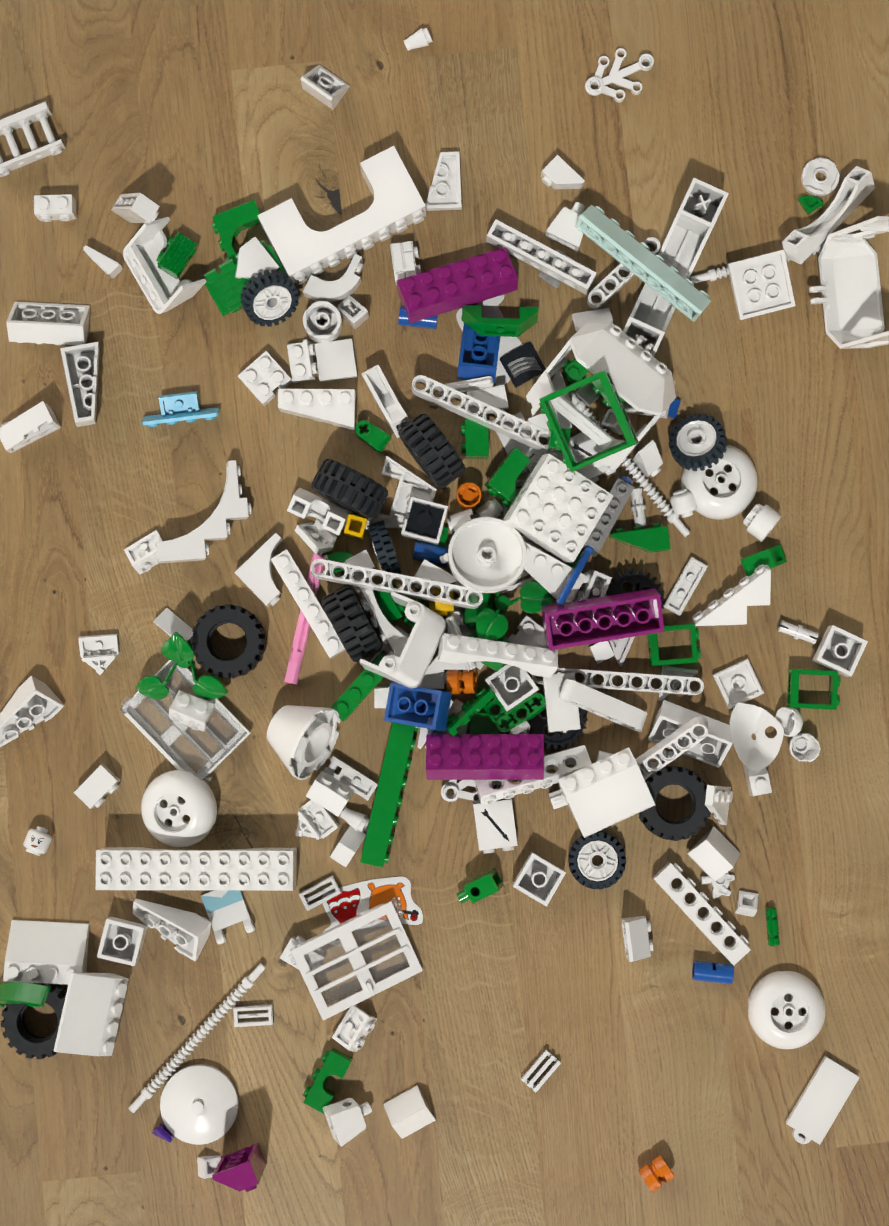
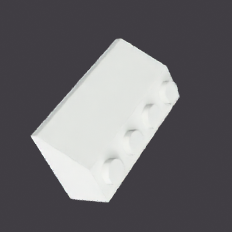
(48, 323)
(709, 750)

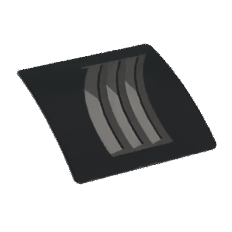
(522, 364)

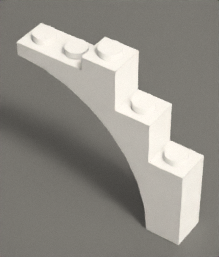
(230, 507)
(433, 678)

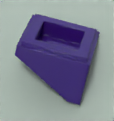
(162, 1132)

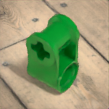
(374, 438)

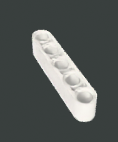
(614, 278)
(603, 705)
(672, 741)

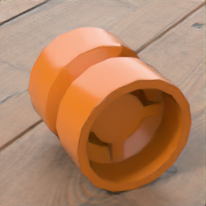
(468, 496)
(455, 680)
(656, 1173)

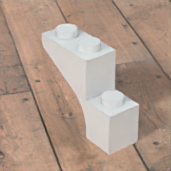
(385, 399)

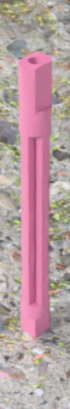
(302, 630)

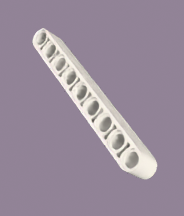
(480, 417)
(388, 577)
(627, 678)

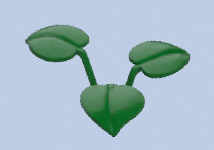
(493, 625)
(181, 652)

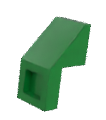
(772, 557)

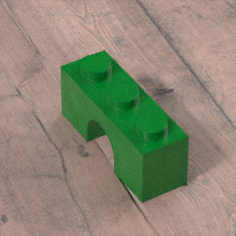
(335, 1064)

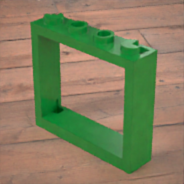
(619, 411)

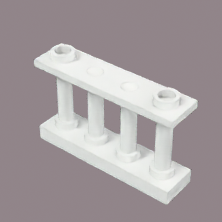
(23, 120)

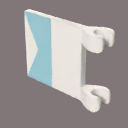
(226, 909)

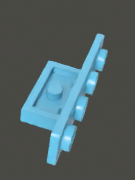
(180, 408)

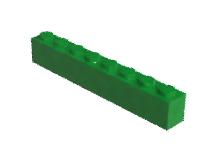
(388, 795)

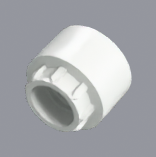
(761, 521)

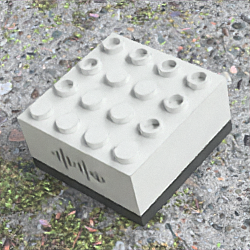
(557, 508)

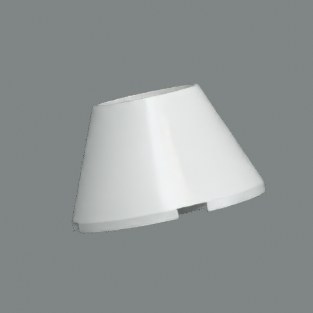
(303, 737)

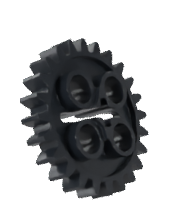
(633, 578)
(538, 724)

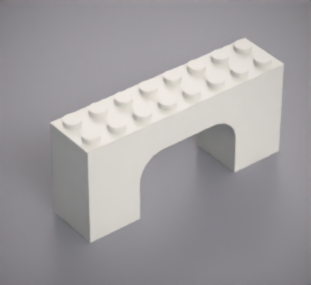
(310, 251)

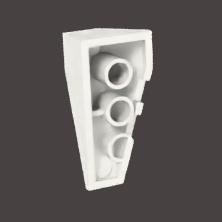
(26, 708)
(181, 927)

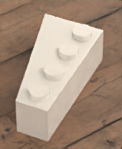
(81, 373)

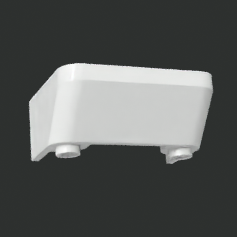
(159, 287)
(419, 649)

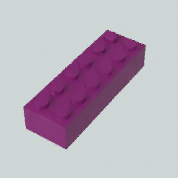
(457, 285)
(602, 619)
(485, 757)

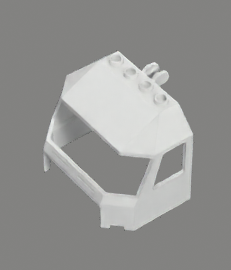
(852, 287)
(634, 371)

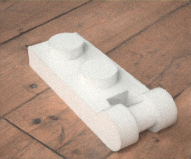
(352, 778)

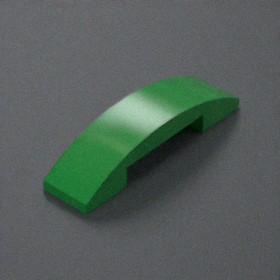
(23, 993)

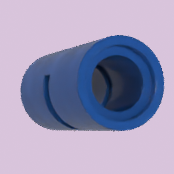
(430, 323)
(429, 552)
(712, 972)

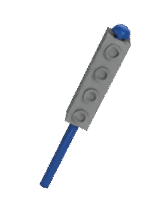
(621, 492)

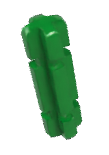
(772, 927)

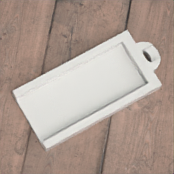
(821, 1101)

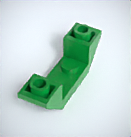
(499, 326)

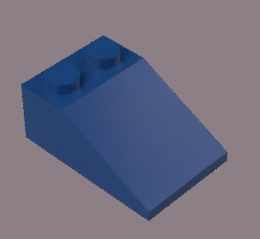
(477, 355)
(417, 707)

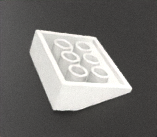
(606, 792)
(45, 951)
(91, 1014)

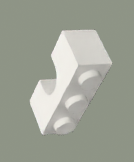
(308, 504)

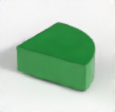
(810, 203)

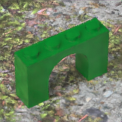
(233, 222)
(504, 478)

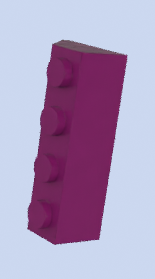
(241, 1168)

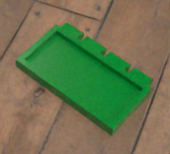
(226, 288)

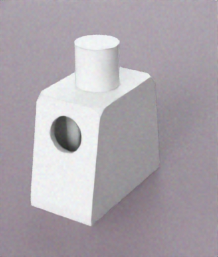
(563, 227)
(346, 1119)

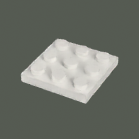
(761, 284)

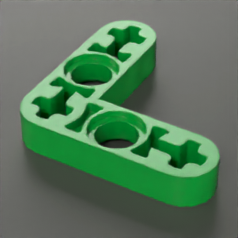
(503, 715)

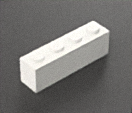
(136, 208)

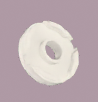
(816, 187)

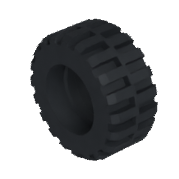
(431, 450)
(349, 489)
(351, 623)
(202, 641)
(696, 817)
(19, 1034)

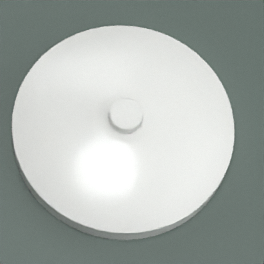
(487, 555)
(199, 1104)

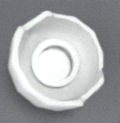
(790, 720)
(804, 747)

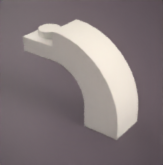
(335, 290)

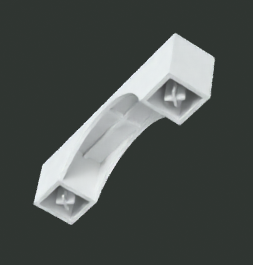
(680, 250)
(196, 869)

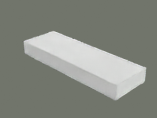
(685, 586)

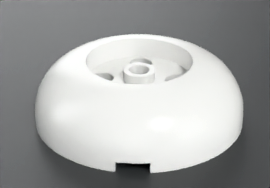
(726, 502)
(198, 805)
(770, 993)

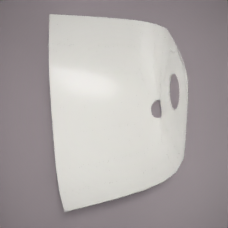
(753, 719)

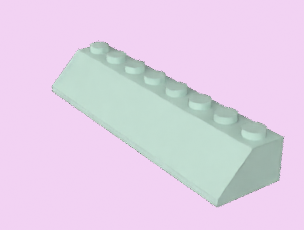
(642, 262)

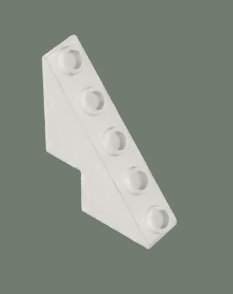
(732, 607)

